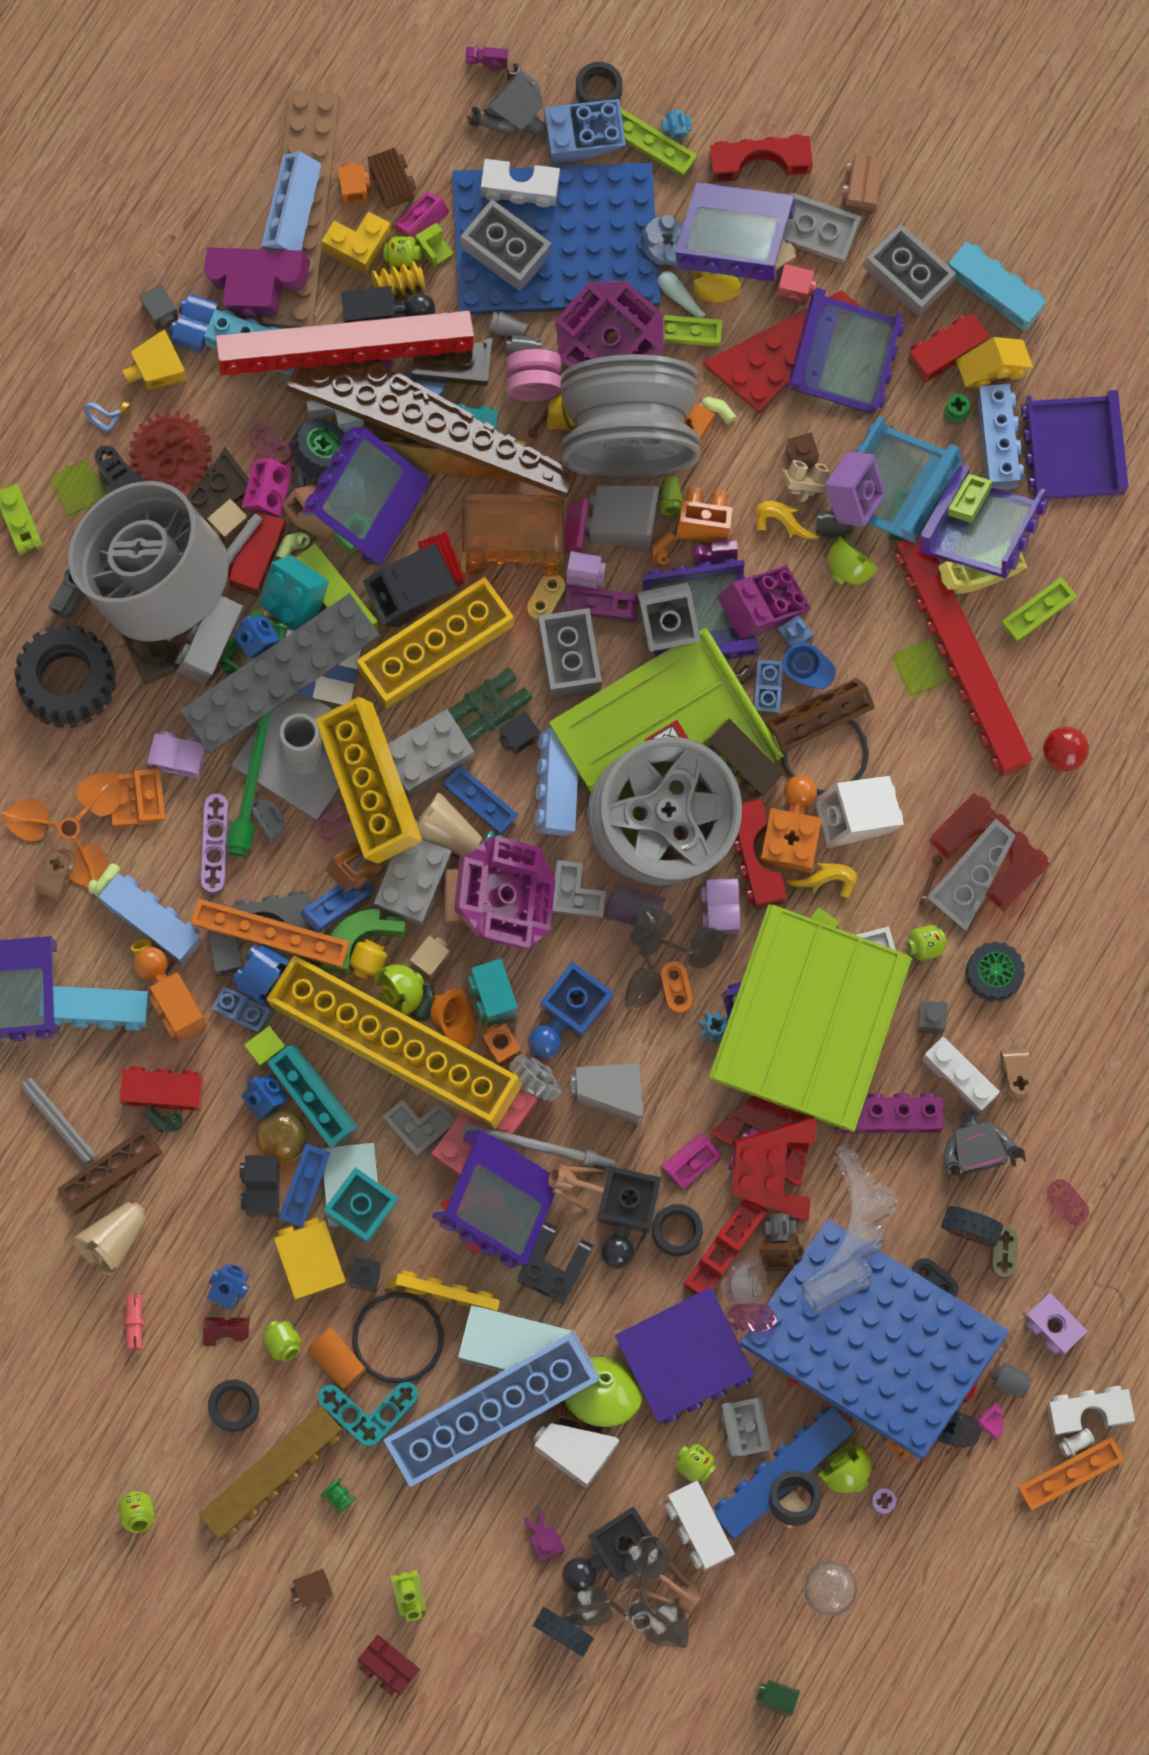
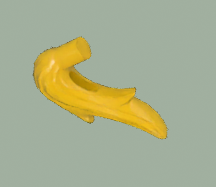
(785, 515)
(829, 872)

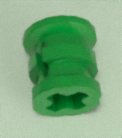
(951, 413)
(338, 1496)

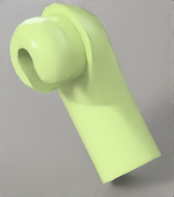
(720, 407)
(291, 543)
(97, 887)

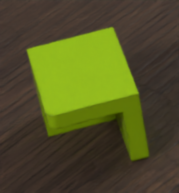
(433, 245)
(264, 1047)

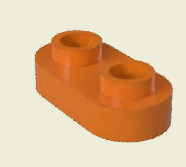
(676, 988)

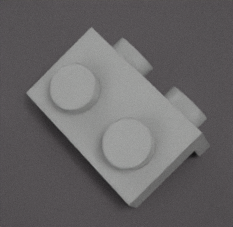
(745, 1427)

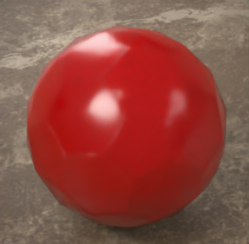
(1065, 749)

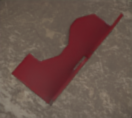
(210, 1335)

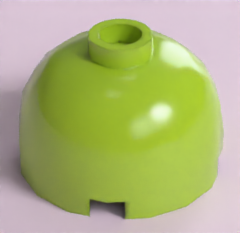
(849, 563)
(400, 987)
(848, 1469)

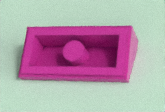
(422, 215)
(575, 525)
(691, 1161)

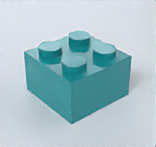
(293, 592)
(494, 993)
(361, 1206)

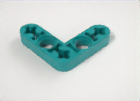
(374, 1420)

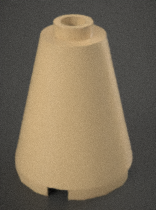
(447, 827)
(111, 1237)

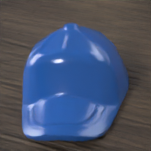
(808, 665)

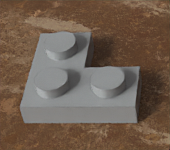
(572, 899)
(416, 1132)

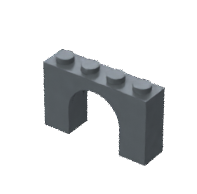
(284, 909)

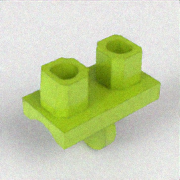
(409, 1595)

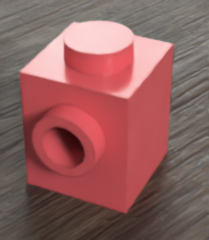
(796, 284)

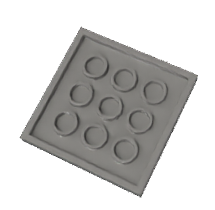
(295, 757)

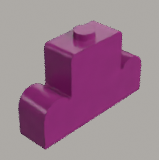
(255, 277)

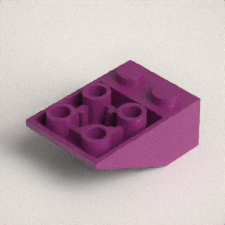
(763, 602)

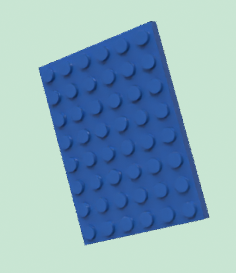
(591, 233)
(887, 1354)

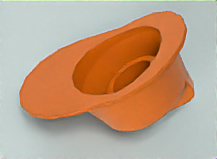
(454, 1016)

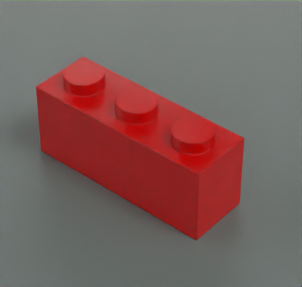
(946, 346)
(257, 555)
(161, 1089)

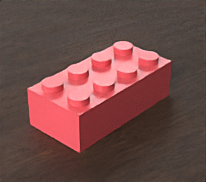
(452, 1149)

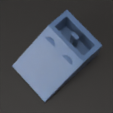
(583, 130)

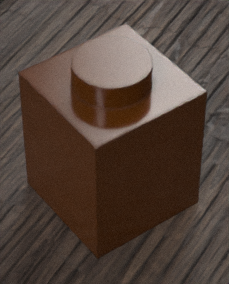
(802, 449)
(311, 1588)

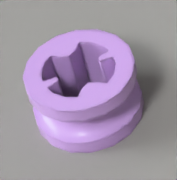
(890, 1506)

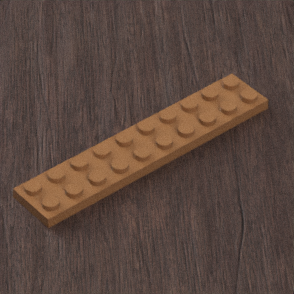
(311, 130)

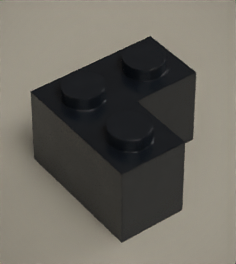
(262, 1184)

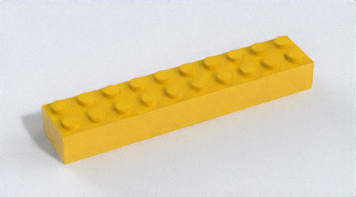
(394, 1042)

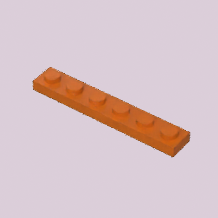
(270, 933)

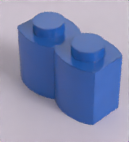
(193, 323)

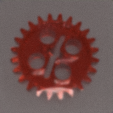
(157, 434)

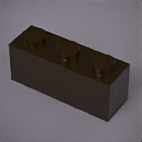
(743, 758)

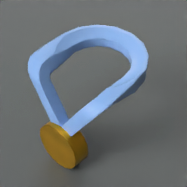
(122, 412)

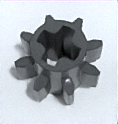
(780, 1228)

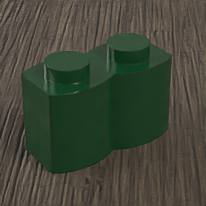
(777, 1697)

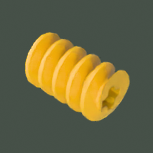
(400, 280)

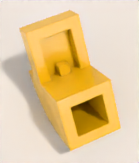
(715, 287)

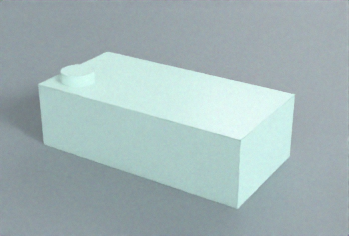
(502, 1340)

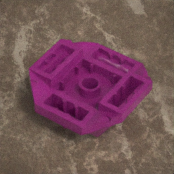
(607, 309)
(524, 881)

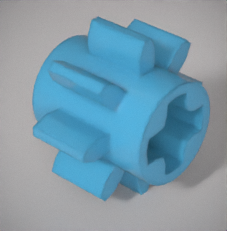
(676, 124)
(716, 1033)

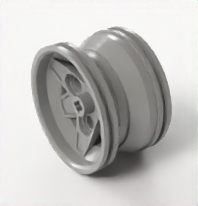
(630, 416)
(686, 810)

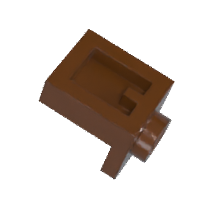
(781, 1255)

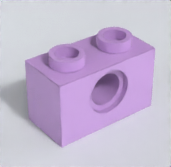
(1070, 1328)

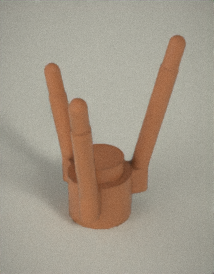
(562, 1179)
(686, 1597)

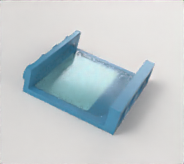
(913, 478)

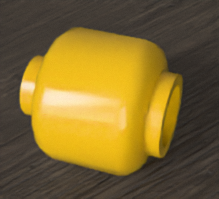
(367, 958)

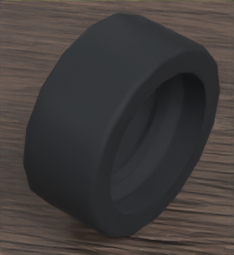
(593, 69)
(689, 1213)
(242, 1424)
(800, 1479)

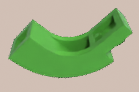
(361, 926)

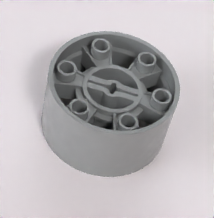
(158, 575)

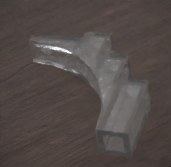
(847, 1270)

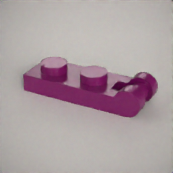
(602, 603)

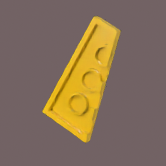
(440, 1292)

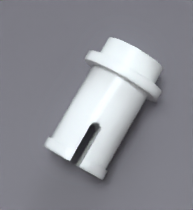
(1076, 1443)

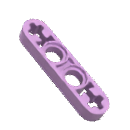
(217, 844)

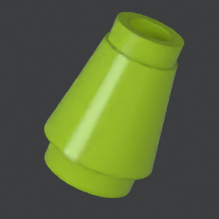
(670, 496)

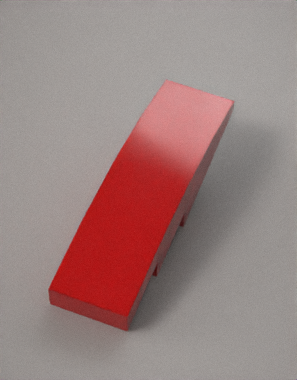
(725, 1246)

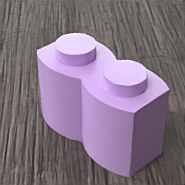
(585, 570)
(176, 755)
(722, 905)

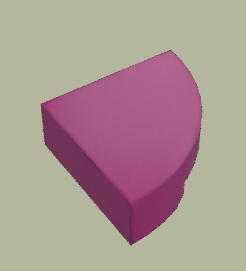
(992, 1421)

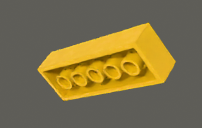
(435, 643)
(368, 780)

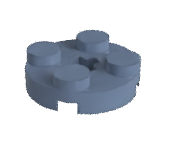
(653, 239)

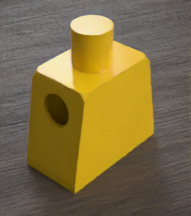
(155, 363)

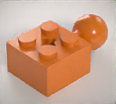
(804, 829)
(169, 995)

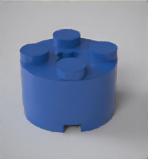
(260, 972)

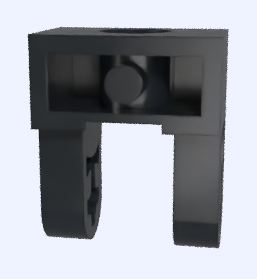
(119, 475)
(547, 1278)

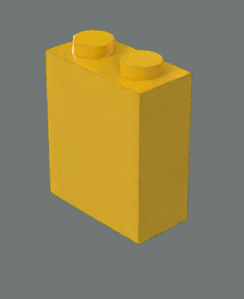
(309, 1258)

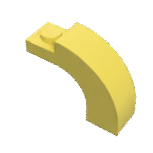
(965, 579)

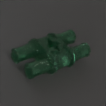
(490, 718)

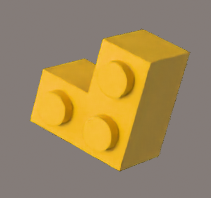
(360, 247)
(993, 361)

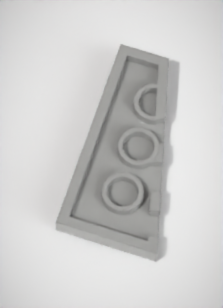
(968, 881)

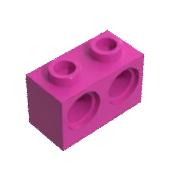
(267, 487)

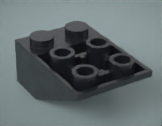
(410, 586)

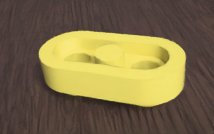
(546, 596)

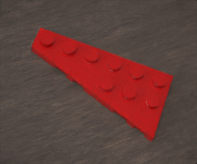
(763, 363)

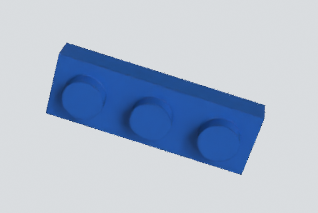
(480, 800)
(334, 905)
(304, 1185)

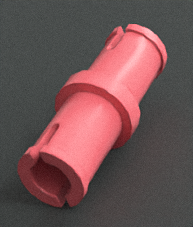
(134, 1322)

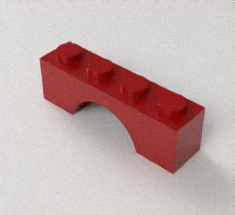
(790, 153)
(764, 885)

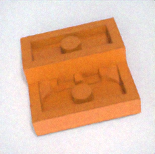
(140, 799)

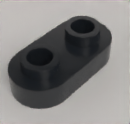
(936, 1275)

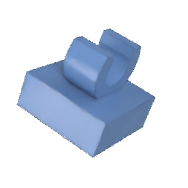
(795, 631)

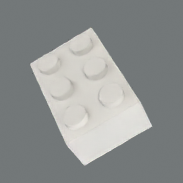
(698, 1527)

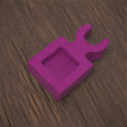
(490, 57)
(716, 553)
(546, 1540)

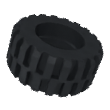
(58, 644)

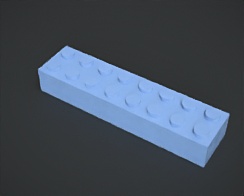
(492, 1408)

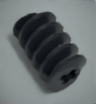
(961, 1431)

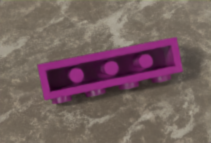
(899, 1114)

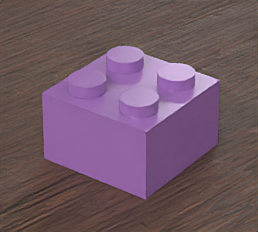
(855, 488)

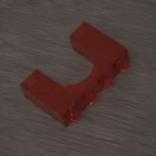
(973, 819)

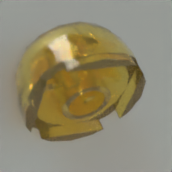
(282, 1135)

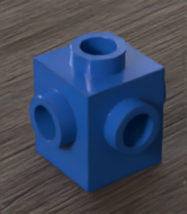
(255, 635)
(264, 1096)
(228, 1285)

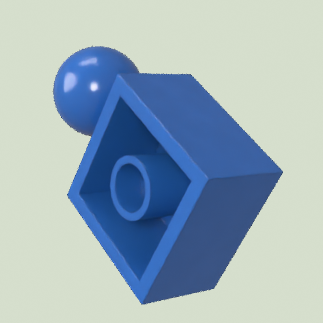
(557, 1003)

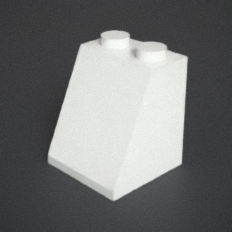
(858, 811)
(575, 1450)

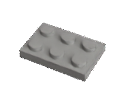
(821, 229)

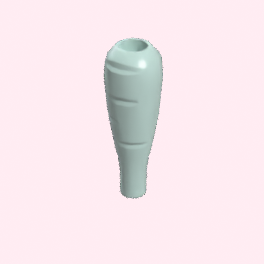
(677, 292)

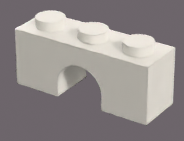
(539, 189)
(953, 1066)
(1113, 1406)

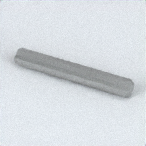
(58, 1120)

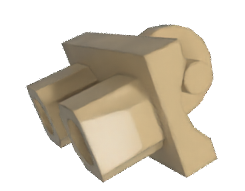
(805, 483)

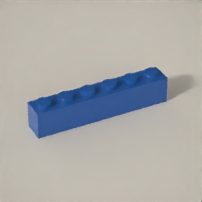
(803, 1455)

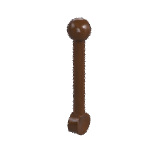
(533, 432)
(937, 860)

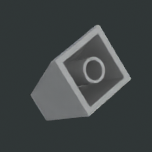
(623, 516)
(668, 616)
(610, 1090)

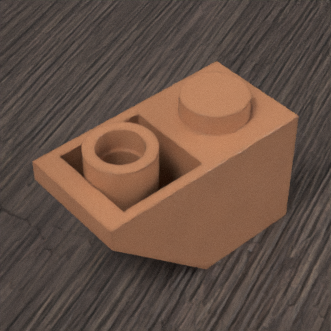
(295, 504)

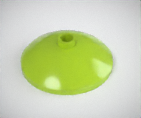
(610, 1401)

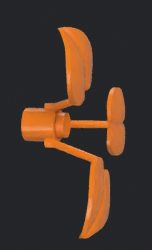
(99, 793)

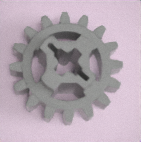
(535, 1078)

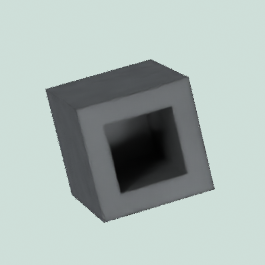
(159, 307)
(932, 1017)

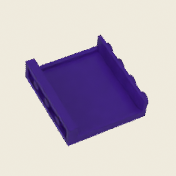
(1075, 446)
(685, 1356)

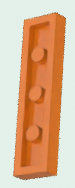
(1071, 1473)

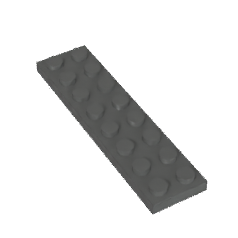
(279, 673)

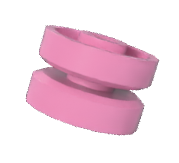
(533, 375)

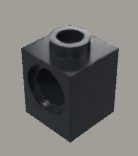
(519, 734)
(365, 1274)

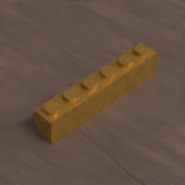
(433, 460)
(270, 1473)

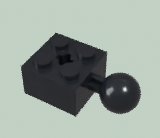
(379, 304)
(617, 1249)
(582, 1572)

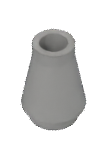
(505, 325)

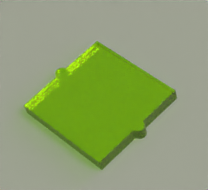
(78, 487)
(920, 667)

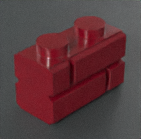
(388, 1665)

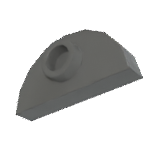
(269, 818)

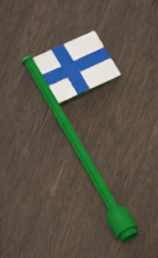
(332, 687)

